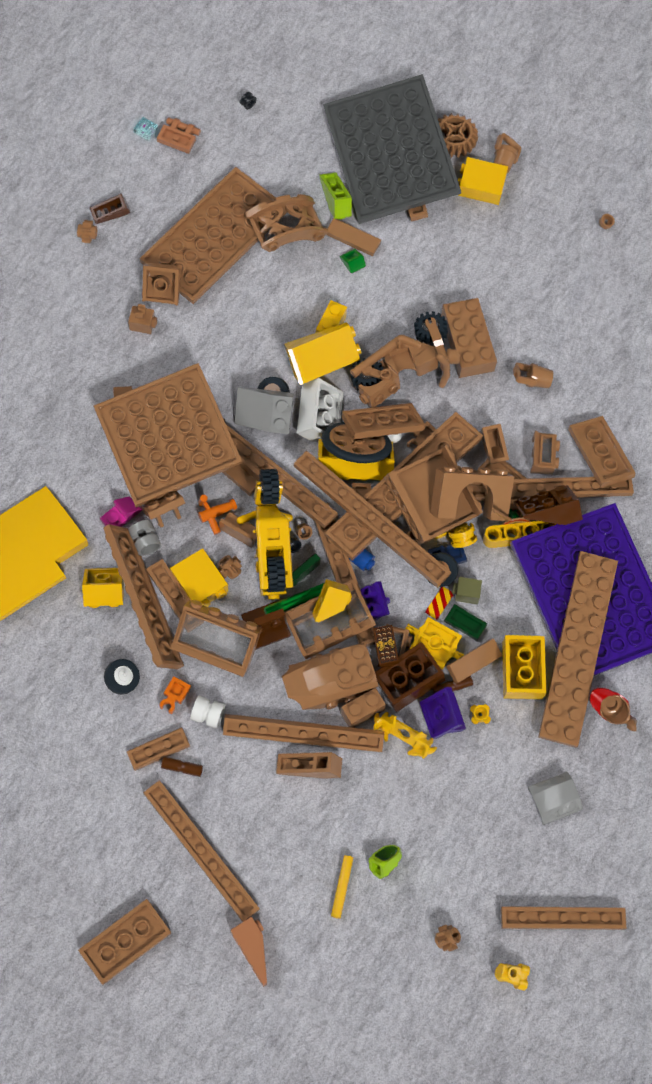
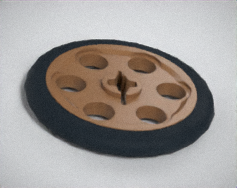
(351, 446)

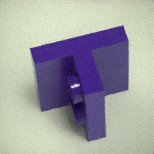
(442, 713)

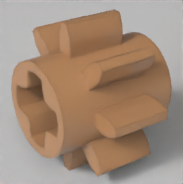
(87, 231)
(229, 567)
(447, 938)

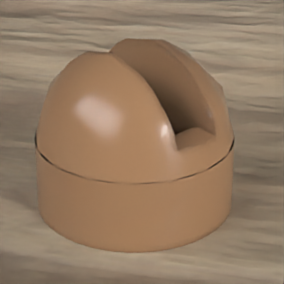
(610, 222)
(307, 529)

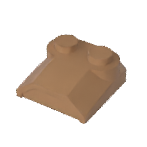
(161, 283)

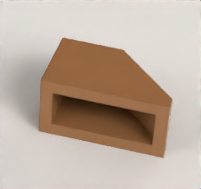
(494, 444)

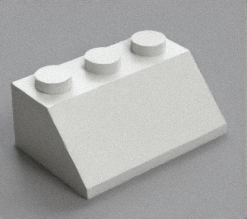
(318, 408)

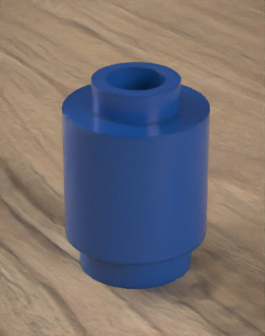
(364, 560)

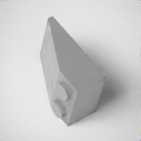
(264, 409)

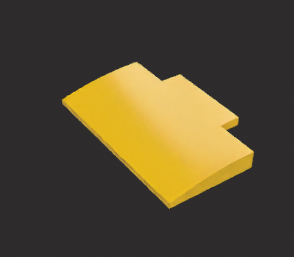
(32, 544)

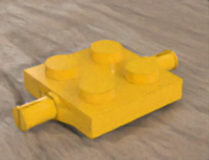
(438, 640)

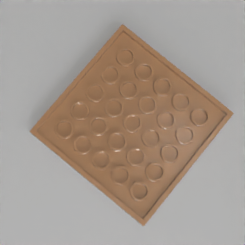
(167, 435)

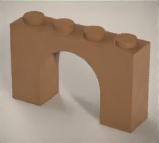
(451, 481)

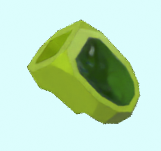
(384, 860)

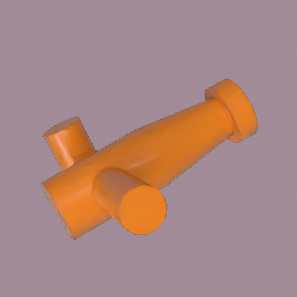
(210, 514)

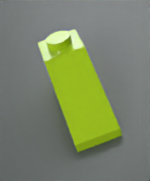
(336, 195)

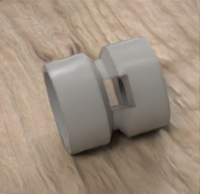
(144, 537)

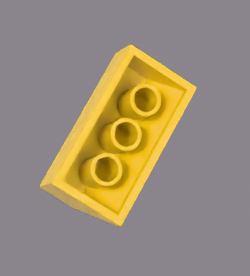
(351, 470)

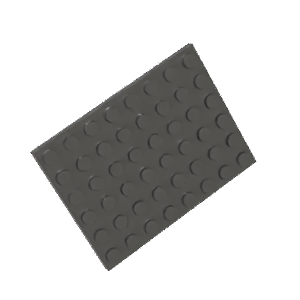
(391, 149)

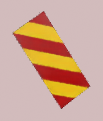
(439, 603)

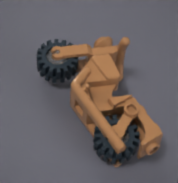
(381, 379)

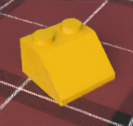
(102, 587)

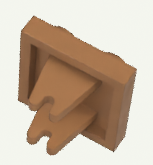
(162, 505)

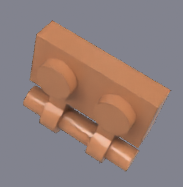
(178, 139)

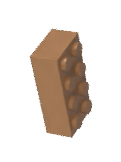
(469, 337)

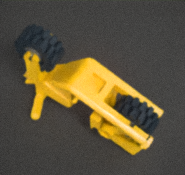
(273, 536)

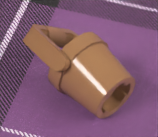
(506, 154)
(536, 375)

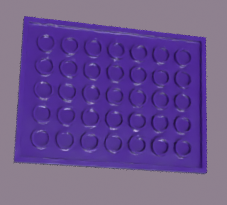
(549, 566)

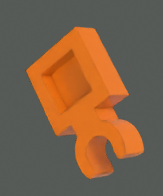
(175, 692)

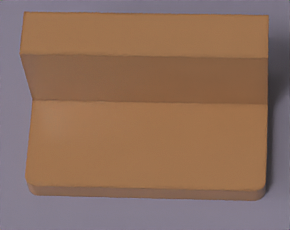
(244, 476)
(241, 532)

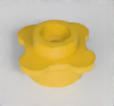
(484, 709)

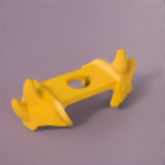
(417, 740)

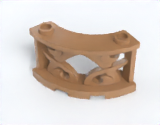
(307, 229)

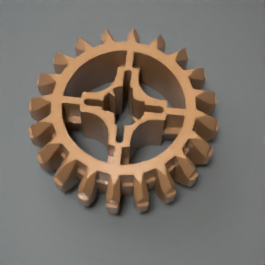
(453, 128)

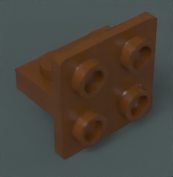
(272, 624)

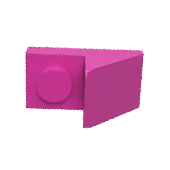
(121, 513)

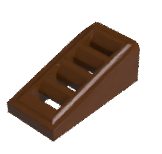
(118, 212)

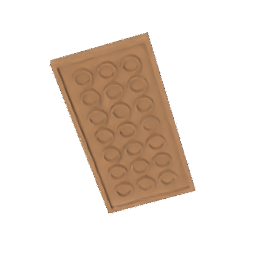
(211, 234)

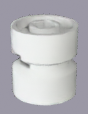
(207, 711)

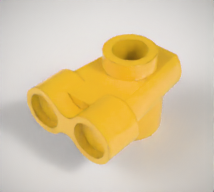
(513, 974)

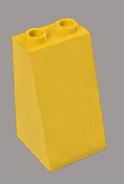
(322, 352)

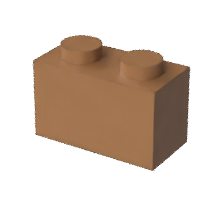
(362, 708)

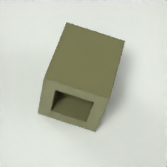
(467, 590)

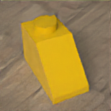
(331, 600)

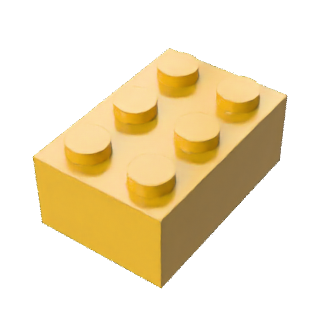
(524, 667)

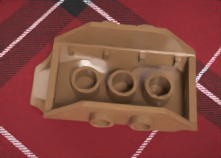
(331, 678)

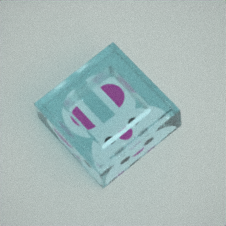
(145, 128)

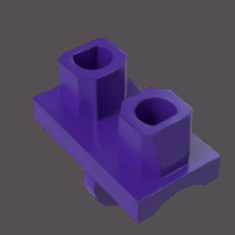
(376, 600)

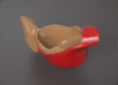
(612, 707)

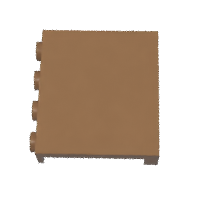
(413, 493)

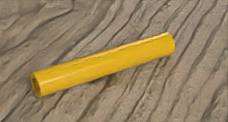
(342, 886)

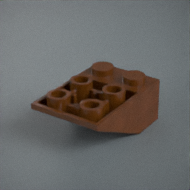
(551, 506)

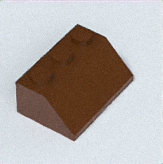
(410, 678)

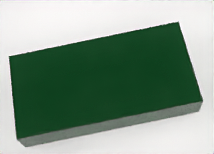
(306, 568)
(465, 622)

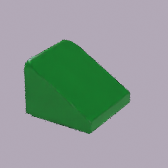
(353, 260)

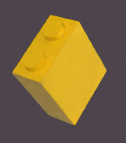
(482, 180)
(200, 578)

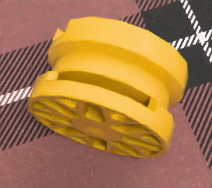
(462, 535)

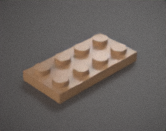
(383, 420)
(601, 451)
(124, 942)

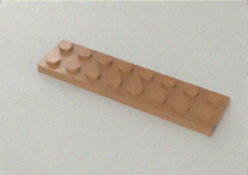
(143, 598)

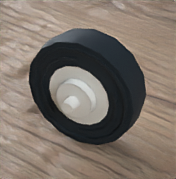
(121, 676)

